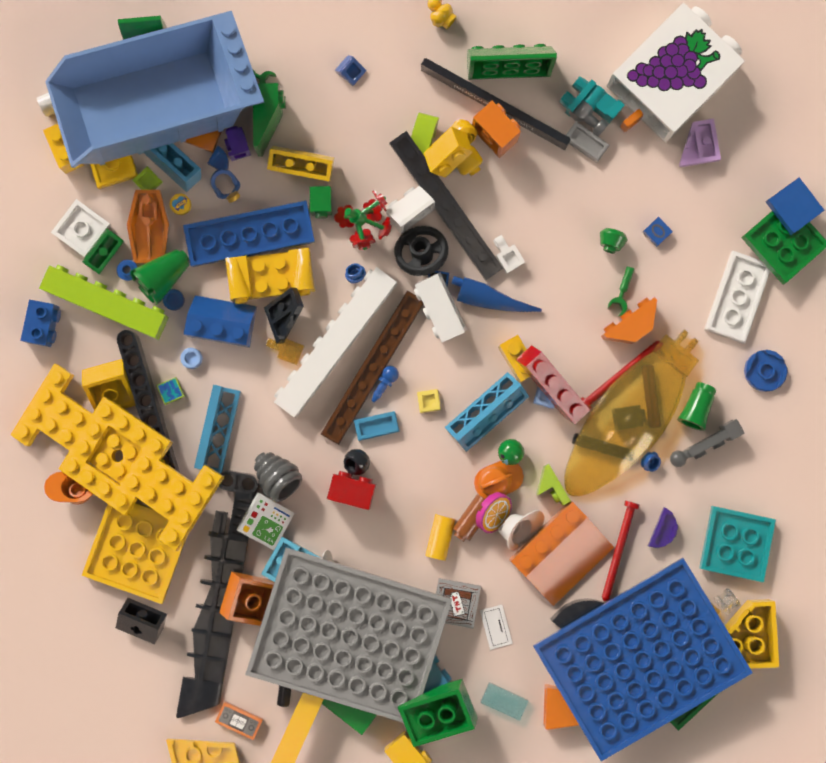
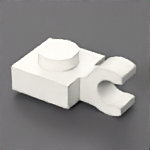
(509, 256)

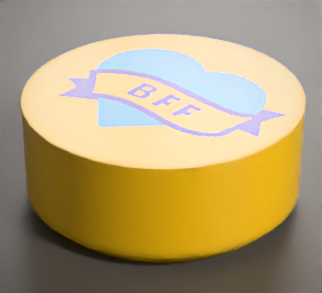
(180, 204)

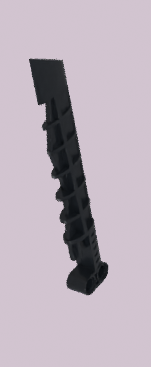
(212, 630)

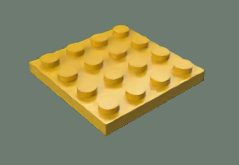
(131, 555)

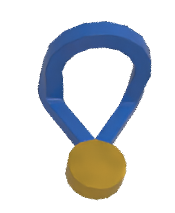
(234, 195)

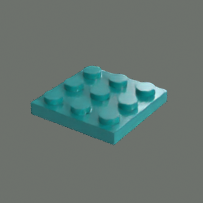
(737, 544)

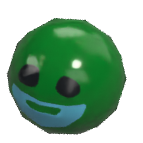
(511, 452)

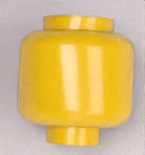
(471, 163)

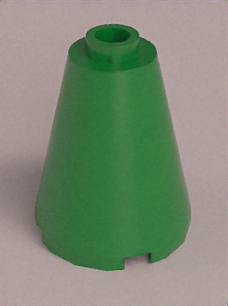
(160, 274)

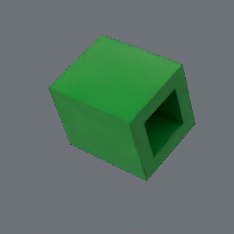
(321, 201)

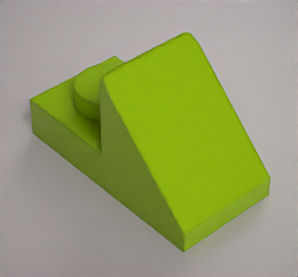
(549, 480)

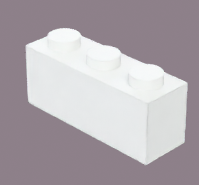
(440, 307)

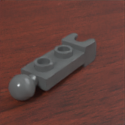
(728, 431)

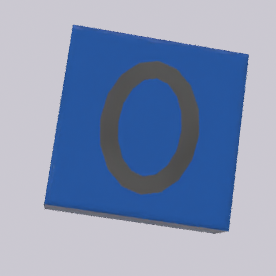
(657, 231)

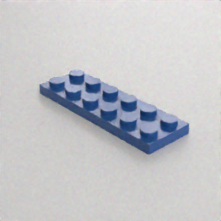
(249, 233)

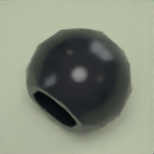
(356, 462)

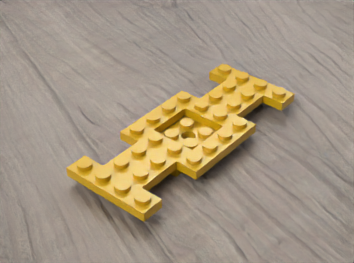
(96, 440)

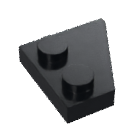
(283, 313)

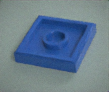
(795, 206)

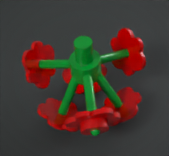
(372, 212)

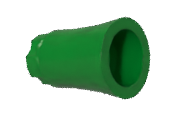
(698, 407)

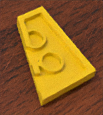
(202, 751)

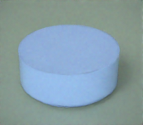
(191, 358)

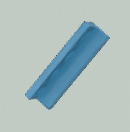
(490, 414)
(210, 424)

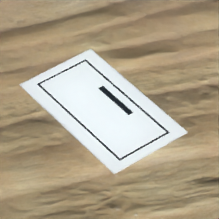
(496, 627)

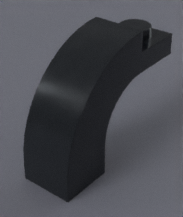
(574, 610)

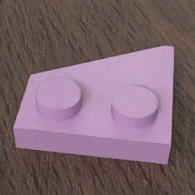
(701, 144)

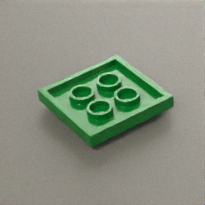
(784, 252)

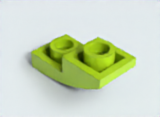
(424, 131)

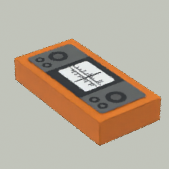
(239, 720)

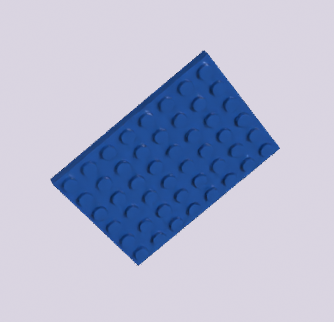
(642, 659)

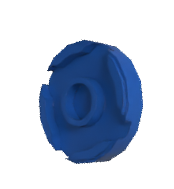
(765, 370)

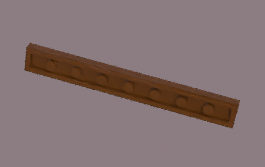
(372, 368)

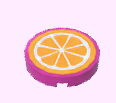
(494, 512)

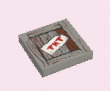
(463, 604)

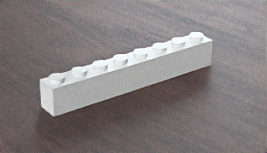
(335, 342)

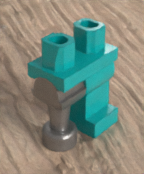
(591, 99)

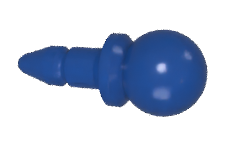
(389, 375)

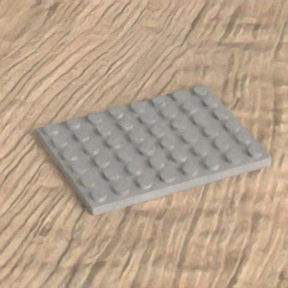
(347, 635)

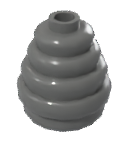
(277, 476)

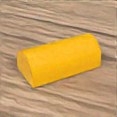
(440, 537)

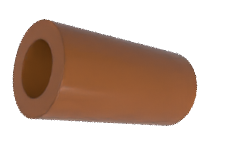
(466, 525)

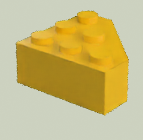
(755, 633)

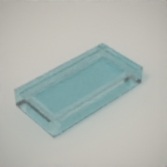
(504, 701)

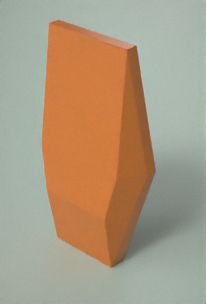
(147, 226)

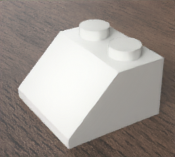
(410, 209)

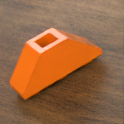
(634, 324)

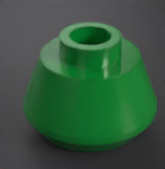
(612, 240)

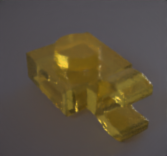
(288, 351)

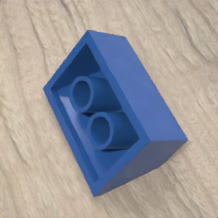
(220, 321)

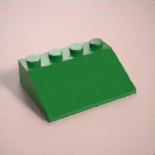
(510, 62)

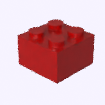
(351, 491)

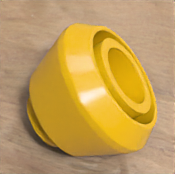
(467, 127)

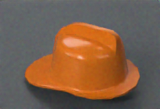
(498, 478)
(63, 488)

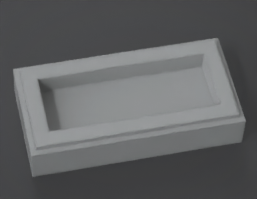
(587, 142)

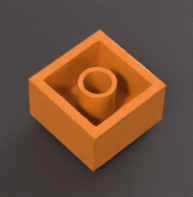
(496, 128)
(246, 598)

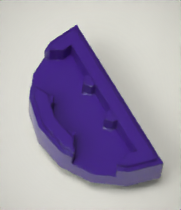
(665, 530)

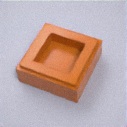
(633, 119)

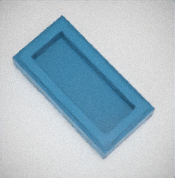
(376, 426)

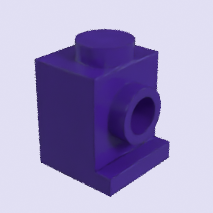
(236, 143)

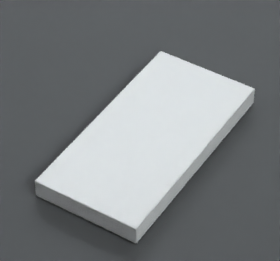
(738, 297)

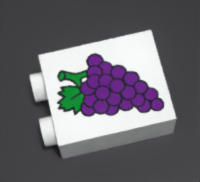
(676, 70)

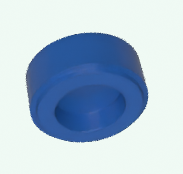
(174, 300)

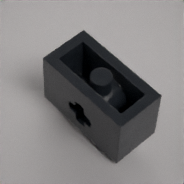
(141, 621)

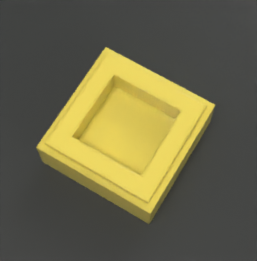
(428, 401)

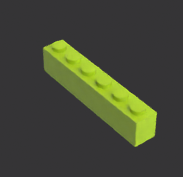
(104, 302)

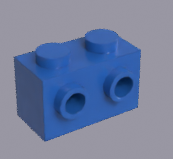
(40, 323)

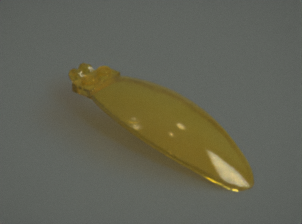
(630, 416)

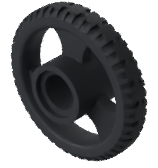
(421, 258)

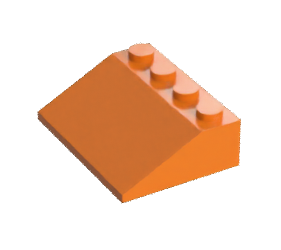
(561, 553)

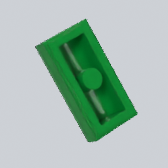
(102, 251)

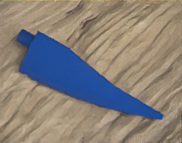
(484, 296)

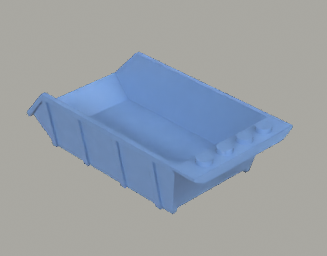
(152, 90)

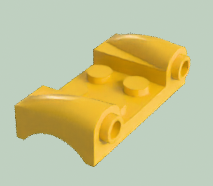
(269, 275)

